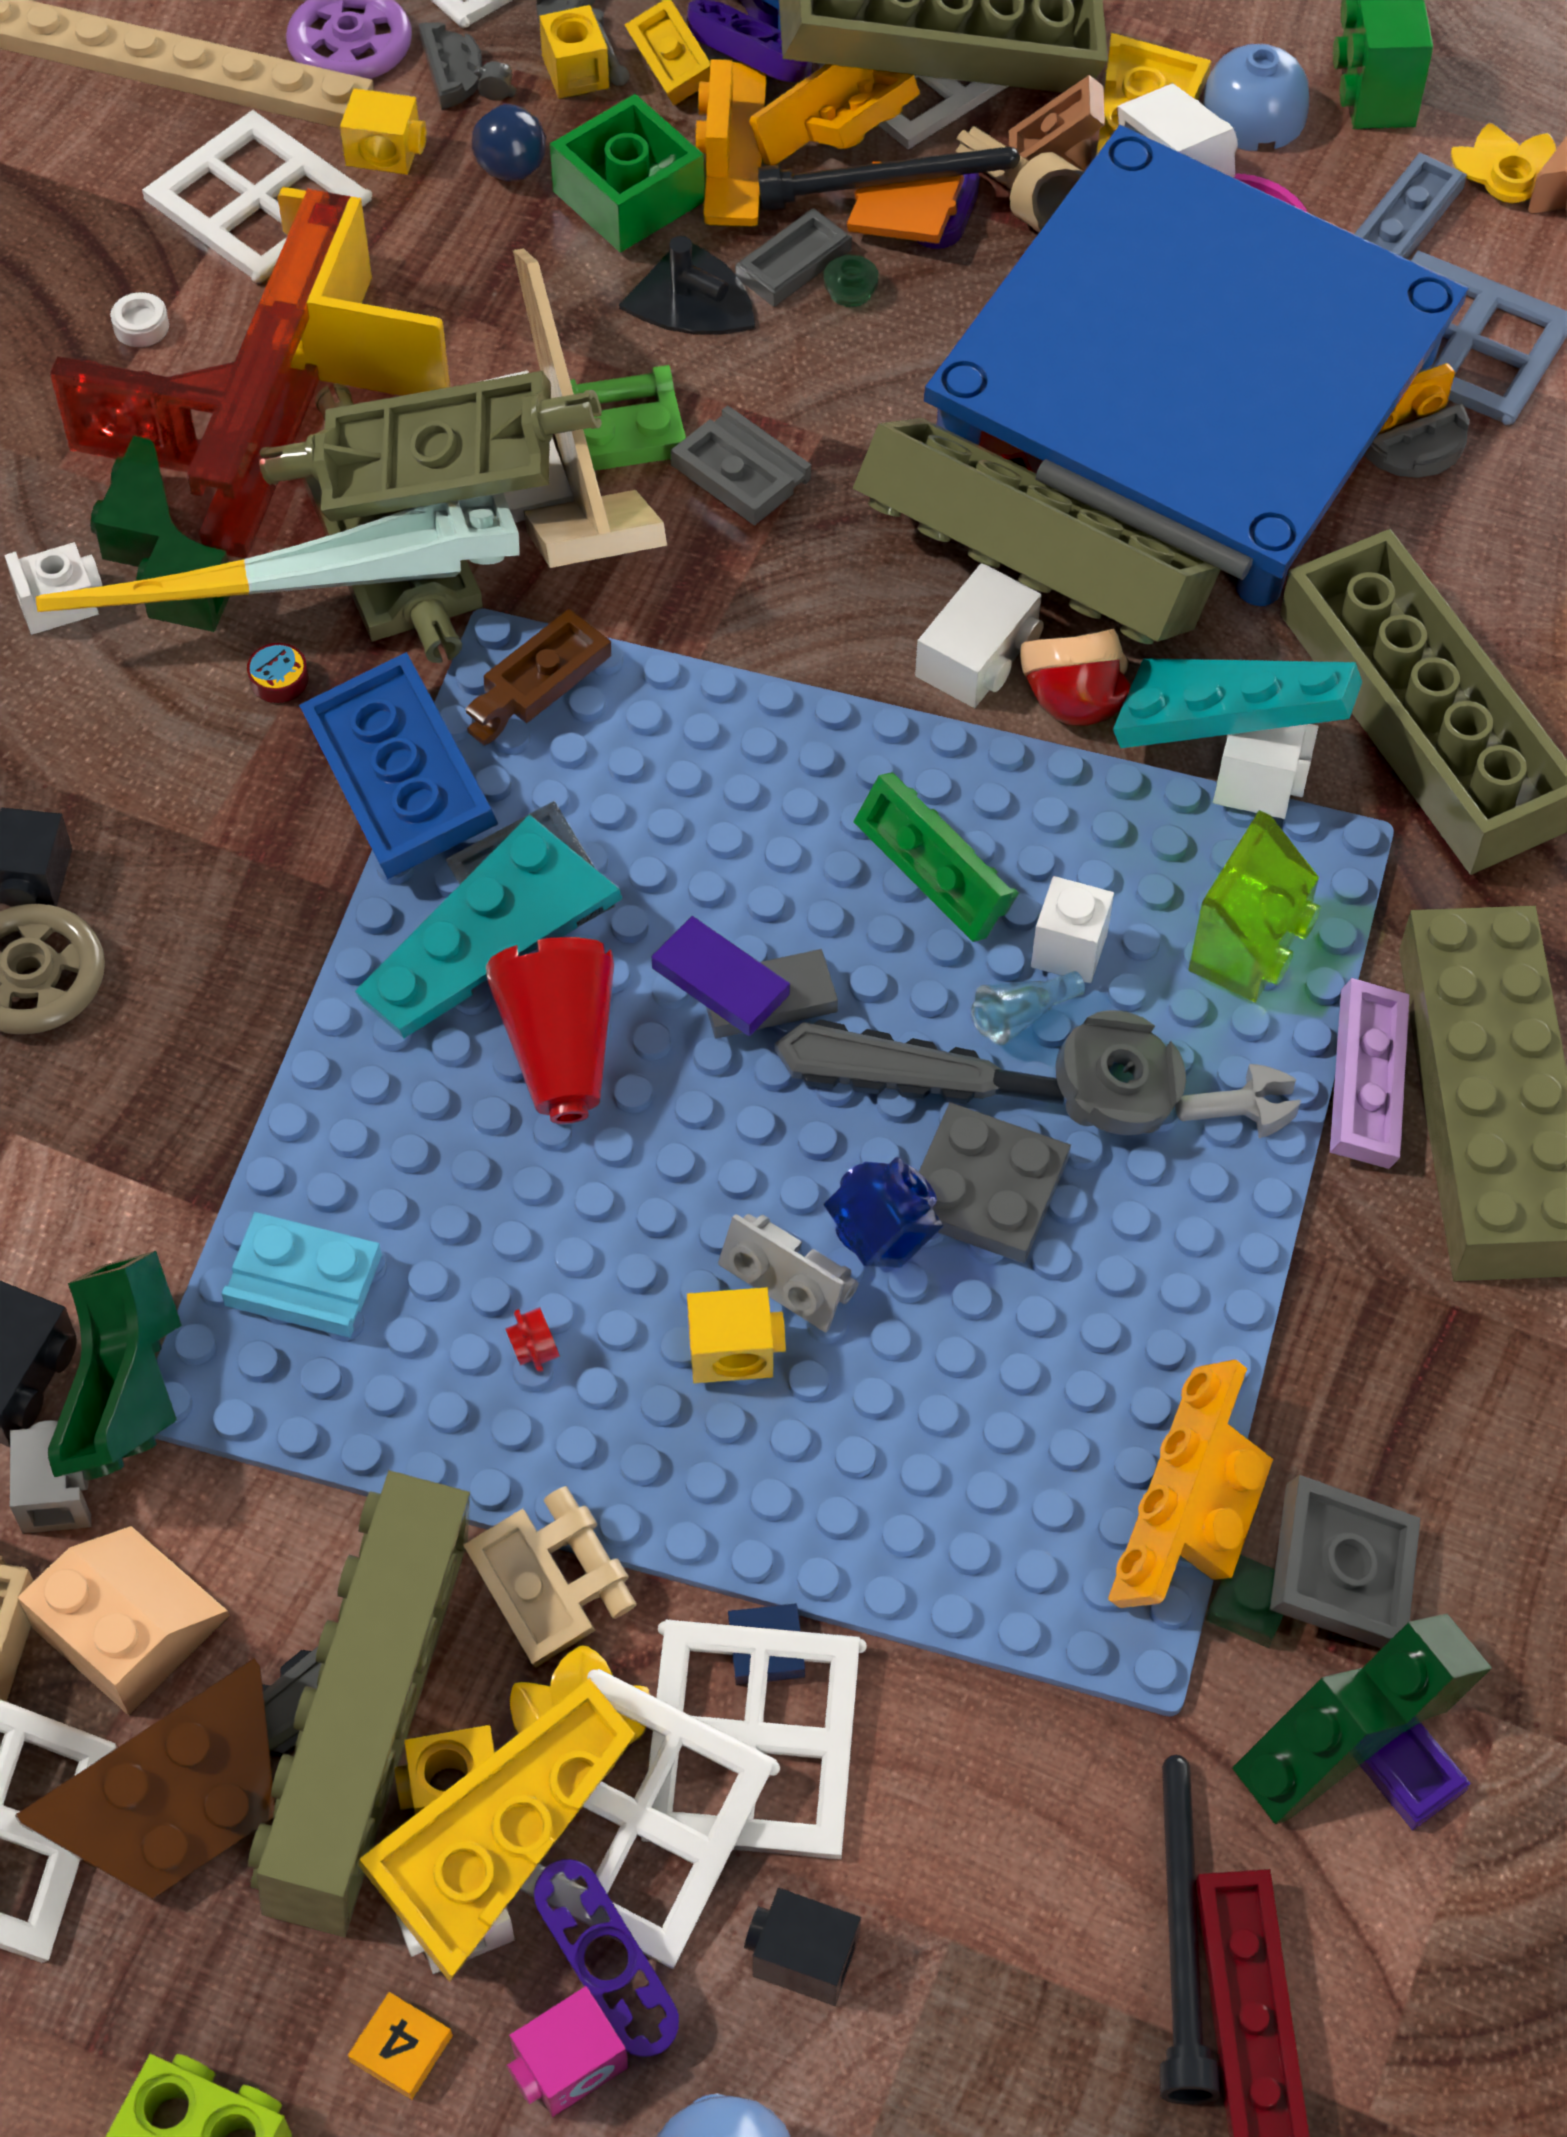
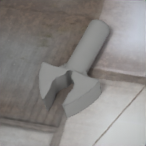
(1246, 1101)

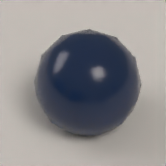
(509, 142)

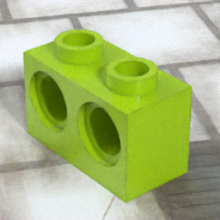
(211, 2108)

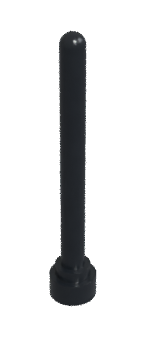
(783, 186)
(1188, 2071)

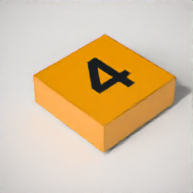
(400, 2045)

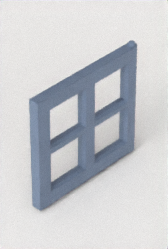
(1466, 336)

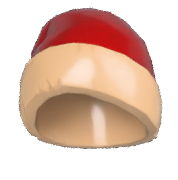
(1077, 676)

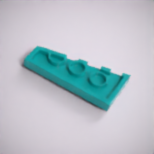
(1225, 697)
(516, 896)

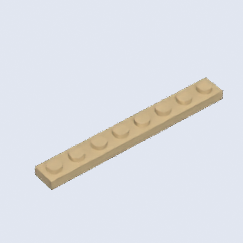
(177, 62)

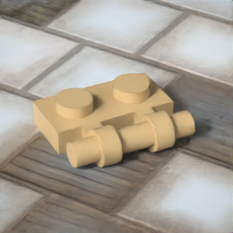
(532, 1589)

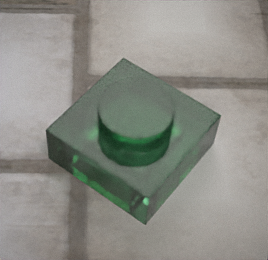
(1245, 1603)

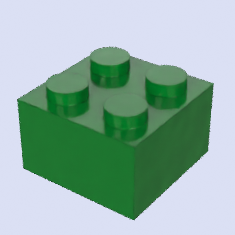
(1383, 61)
(627, 172)

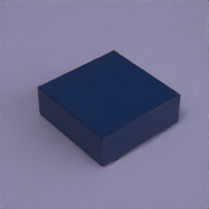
(771, 1617)

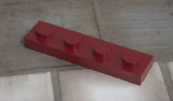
(1251, 2005)

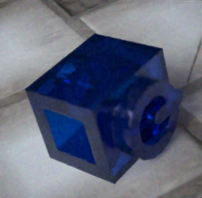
(884, 1212)

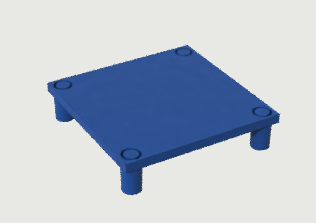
(1197, 350)

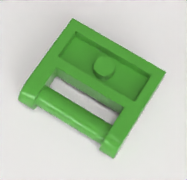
(638, 431)

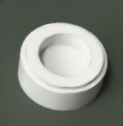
(140, 319)

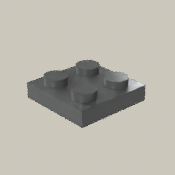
(992, 1180)
(1344, 1562)

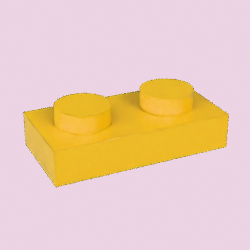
(670, 50)

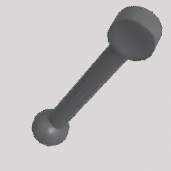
(618, 74)

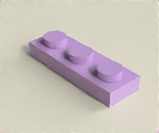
(1370, 1073)

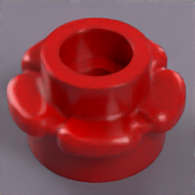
(532, 1339)

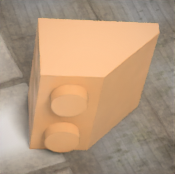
(121, 1614)

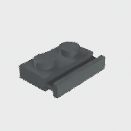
(740, 465)

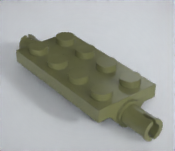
(433, 445)
(402, 604)

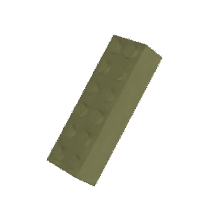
(980, 41)
(1034, 529)
(1432, 700)
(1491, 1087)
(363, 1703)

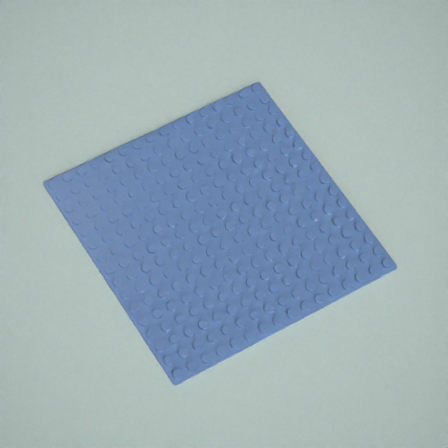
(968, 1421)

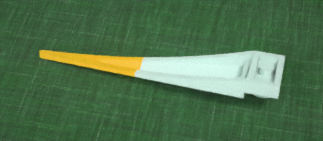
(396, 548)

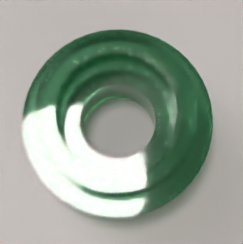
(851, 280)

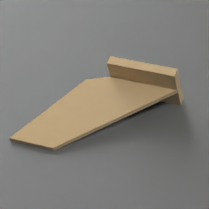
(592, 523)

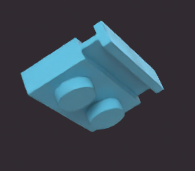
(302, 1274)

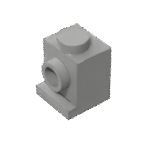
(35, 1495)

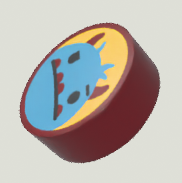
(277, 672)

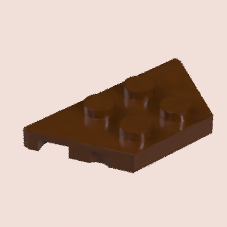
(169, 1791)

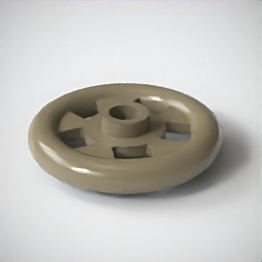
(81, 956)

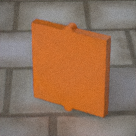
(906, 209)

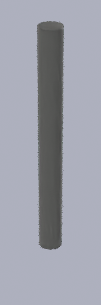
(1144, 519)

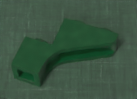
(138, 531)
(118, 1387)
(1358, 1713)

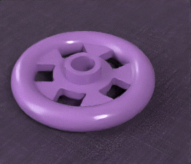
(350, 35)

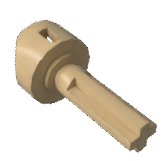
(1035, 184)

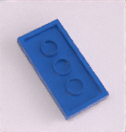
(398, 765)

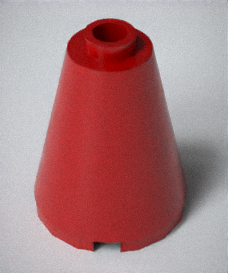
(557, 1020)

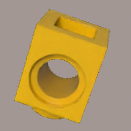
(574, 51)
(381, 131)
(733, 1335)
(433, 1753)

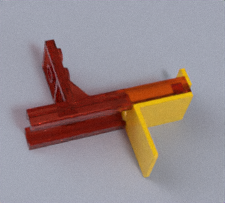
(301, 333)

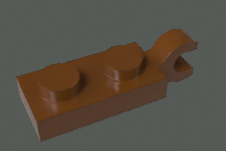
(537, 674)

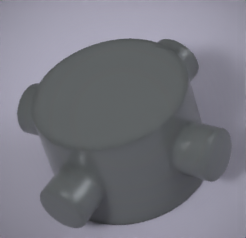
(495, 81)

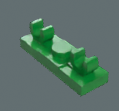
(934, 857)

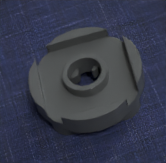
(1101, 1099)

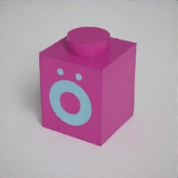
(566, 2053)

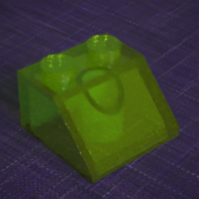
(1255, 912)

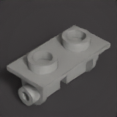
(770, 1259)

